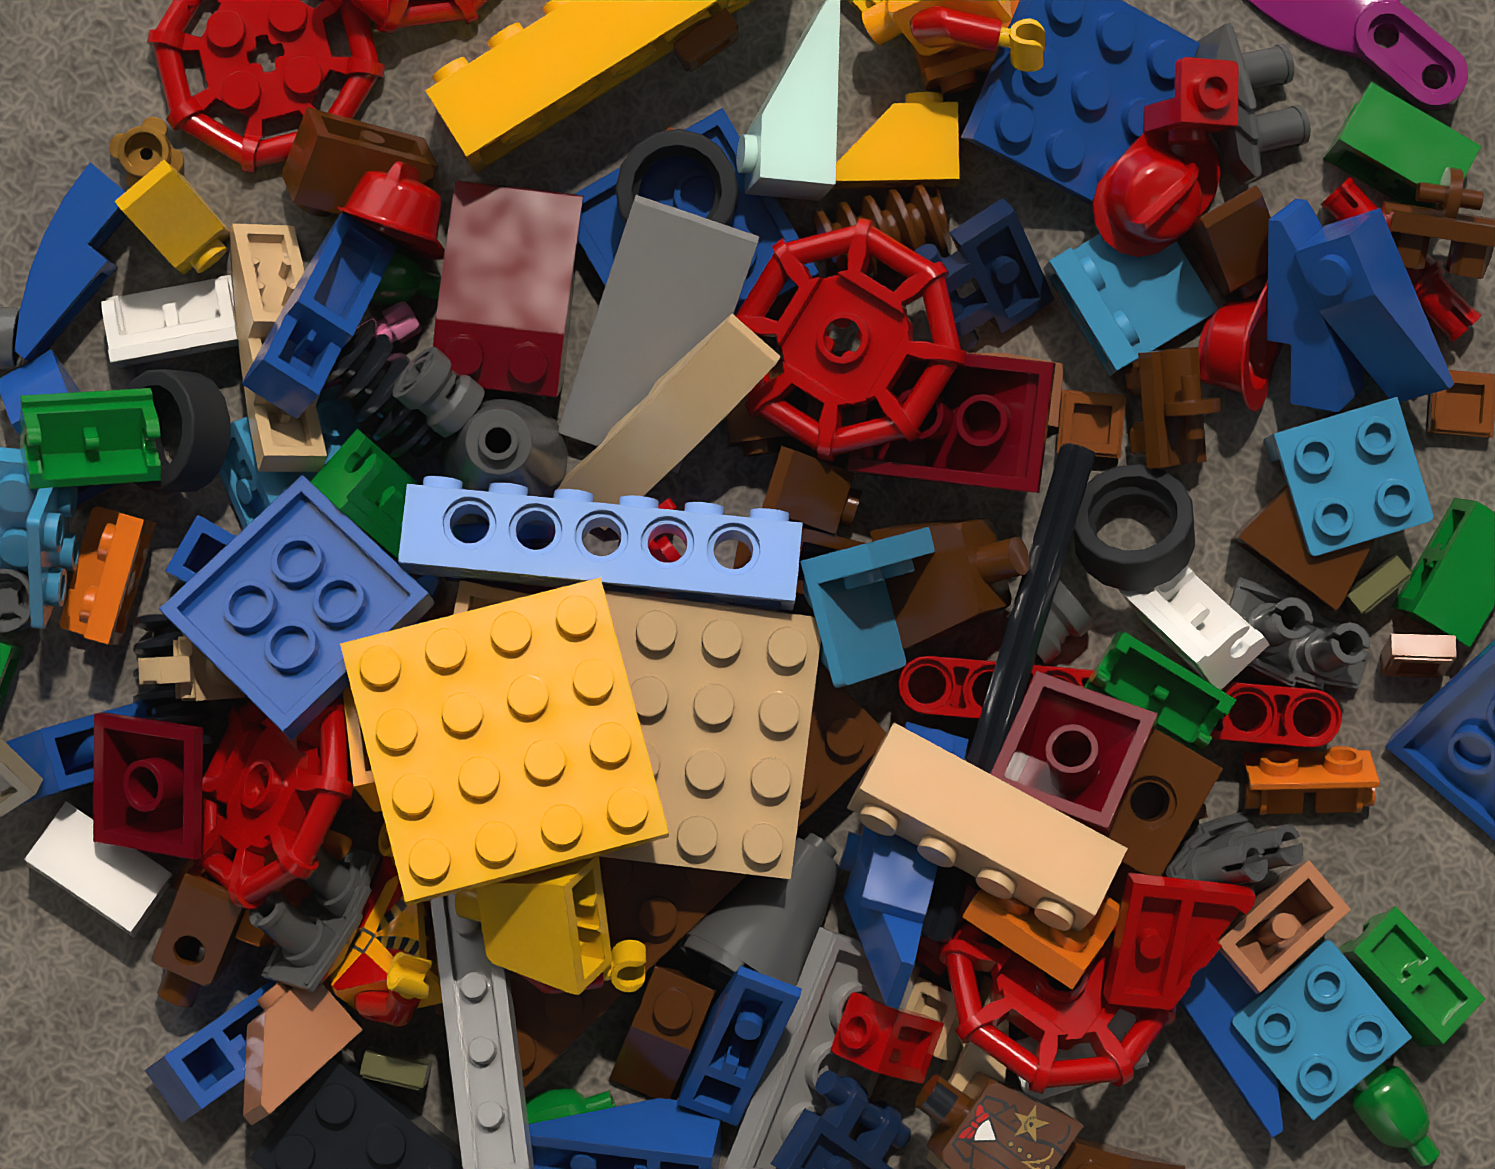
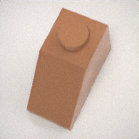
(1281, 925)
(290, 1044)

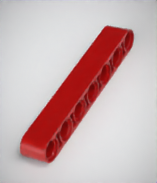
(1274, 702)

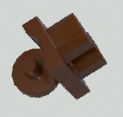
(1470, 235)
(1171, 407)

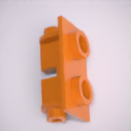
(1279, 777)

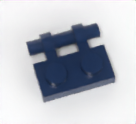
(1001, 267)
(824, 1140)

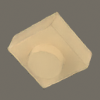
(937, 1002)

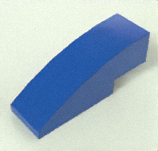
(68, 262)
(320, 316)
(1322, 366)

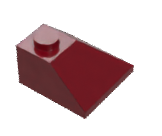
(1075, 749)
(148, 785)

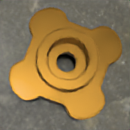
(150, 135)

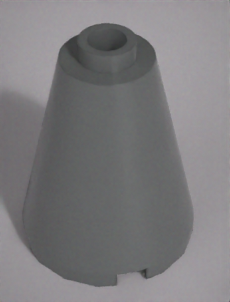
(533, 459)
(767, 920)

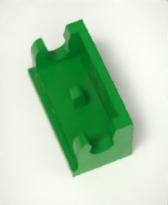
(1397, 146)
(89, 438)
(367, 489)
(1455, 574)
(1145, 678)
(1412, 978)

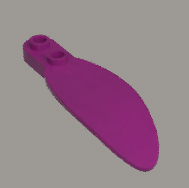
(1349, 30)

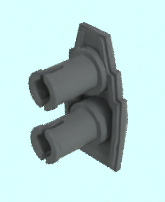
(1254, 132)
(1302, 641)
(1234, 852)
(321, 928)

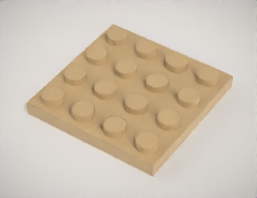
(723, 725)

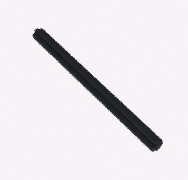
(1017, 654)

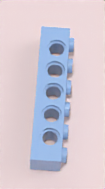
(432, 549)

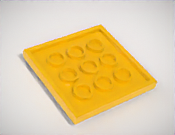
(504, 741)

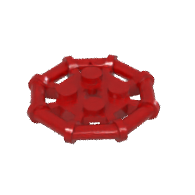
(245, 87)
(883, 334)
(269, 800)
(1045, 1014)

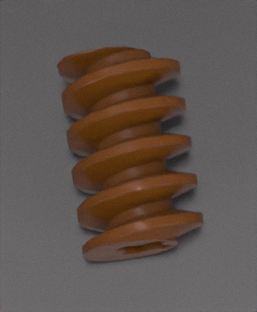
(911, 224)

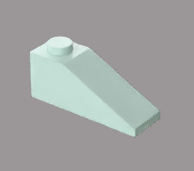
(795, 131)

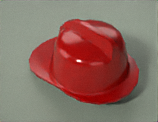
(1154, 193)
(399, 209)
(1237, 351)

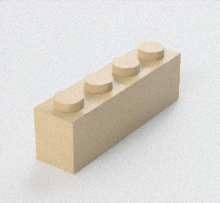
(986, 830)

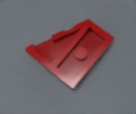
(1167, 935)

